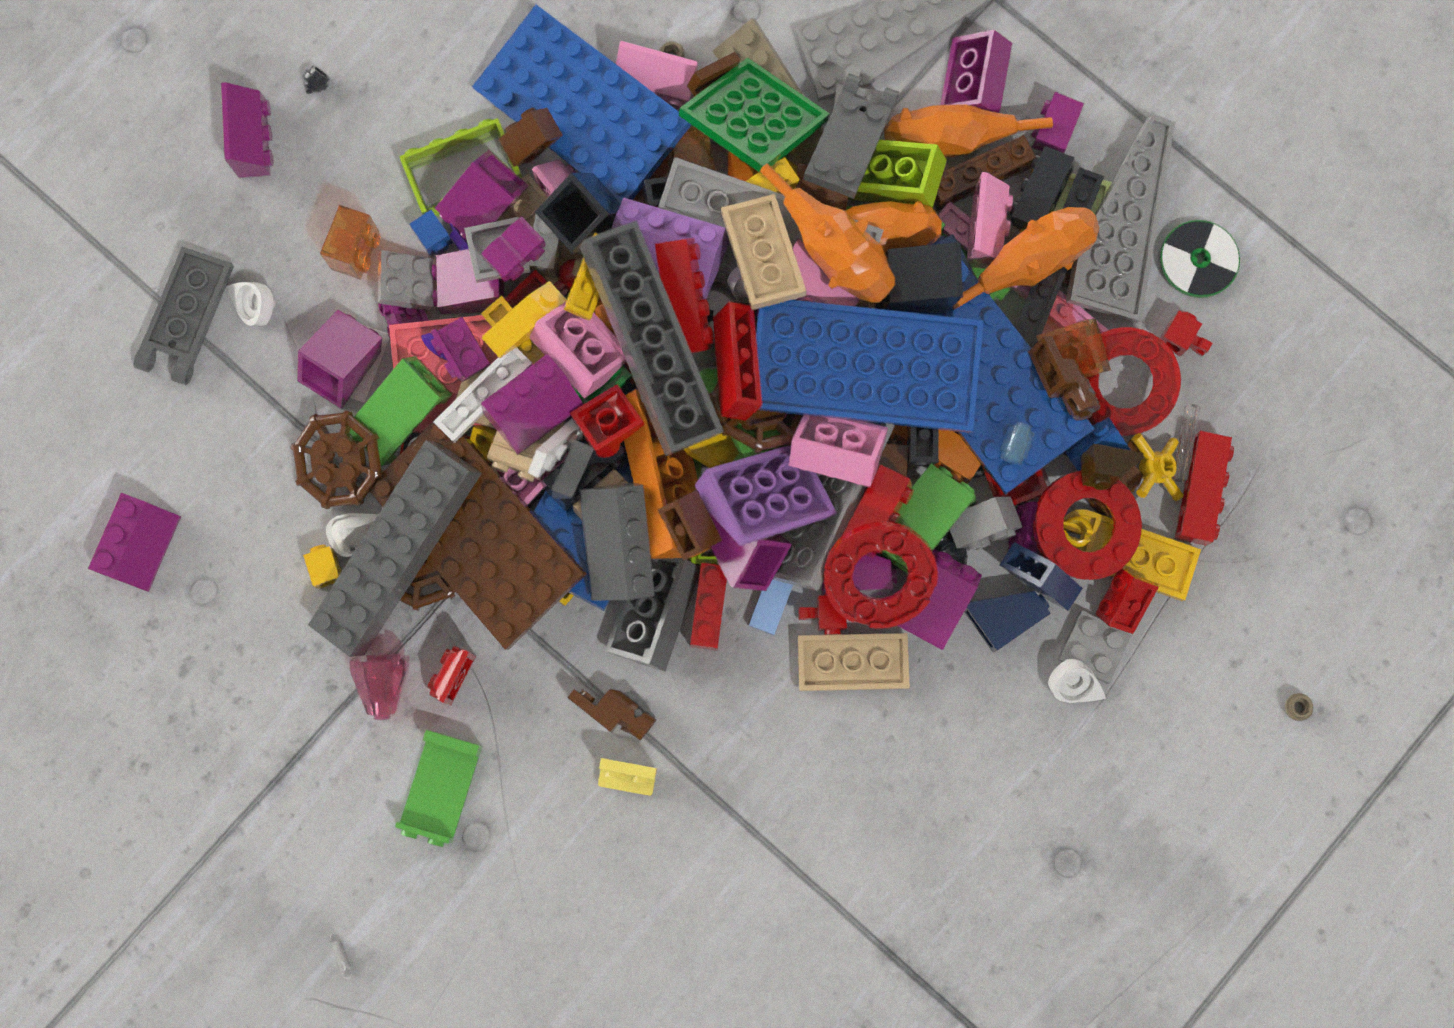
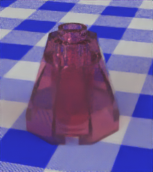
(380, 682)

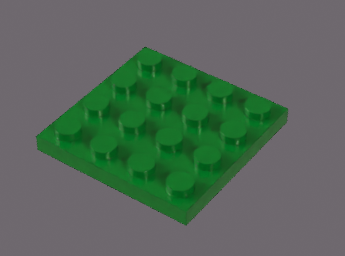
(754, 114)

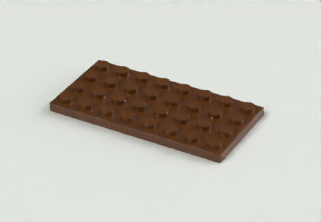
(494, 547)

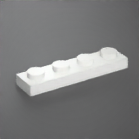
(467, 406)
(555, 448)

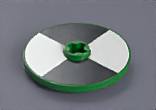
(1180, 262)

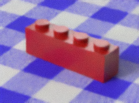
(684, 285)
(737, 361)
(1204, 489)

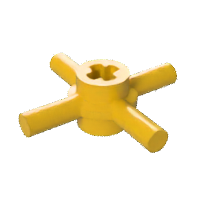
(1157, 467)

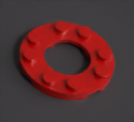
(1165, 375)
(1052, 539)
(889, 610)

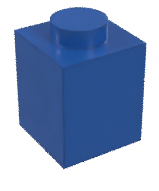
(431, 234)

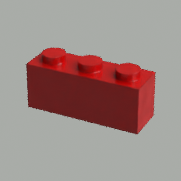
(882, 500)
(708, 607)

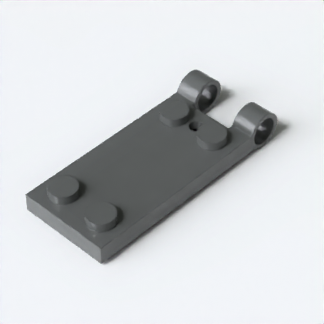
(849, 139)
(184, 312)

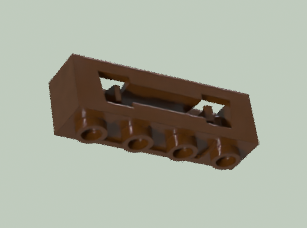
(1000, 162)

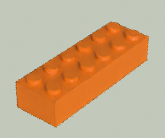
(662, 479)

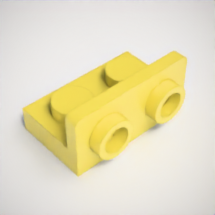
(627, 777)

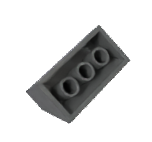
(617, 542)
(650, 625)

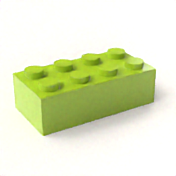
(902, 173)

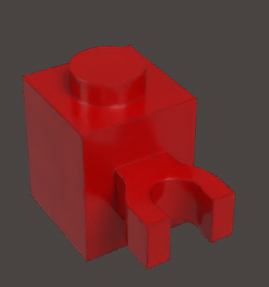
(1182, 332)
(827, 617)

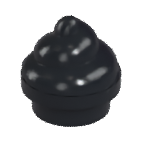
(315, 80)

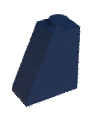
(1041, 576)
(1006, 617)

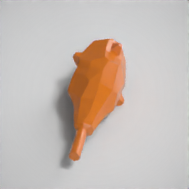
(957, 127)
(902, 223)
(837, 243)
(1038, 251)

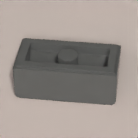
(572, 470)

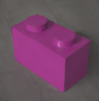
(1065, 115)

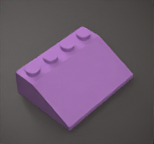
(665, 226)
(763, 496)

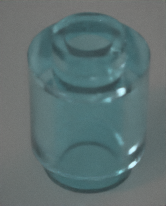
(1017, 443)

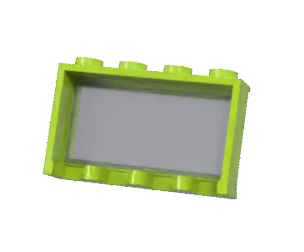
(440, 164)

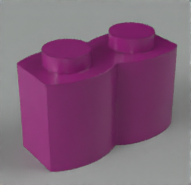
(514, 249)

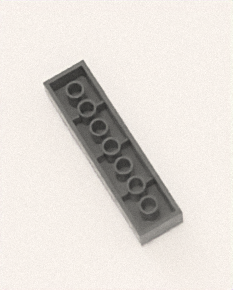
(651, 338)
(394, 549)

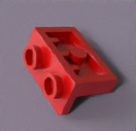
(1126, 601)

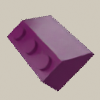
(977, 70)
(246, 130)
(531, 404)
(134, 542)

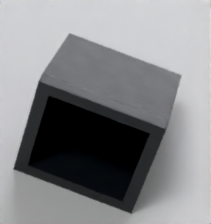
(579, 209)
(925, 278)

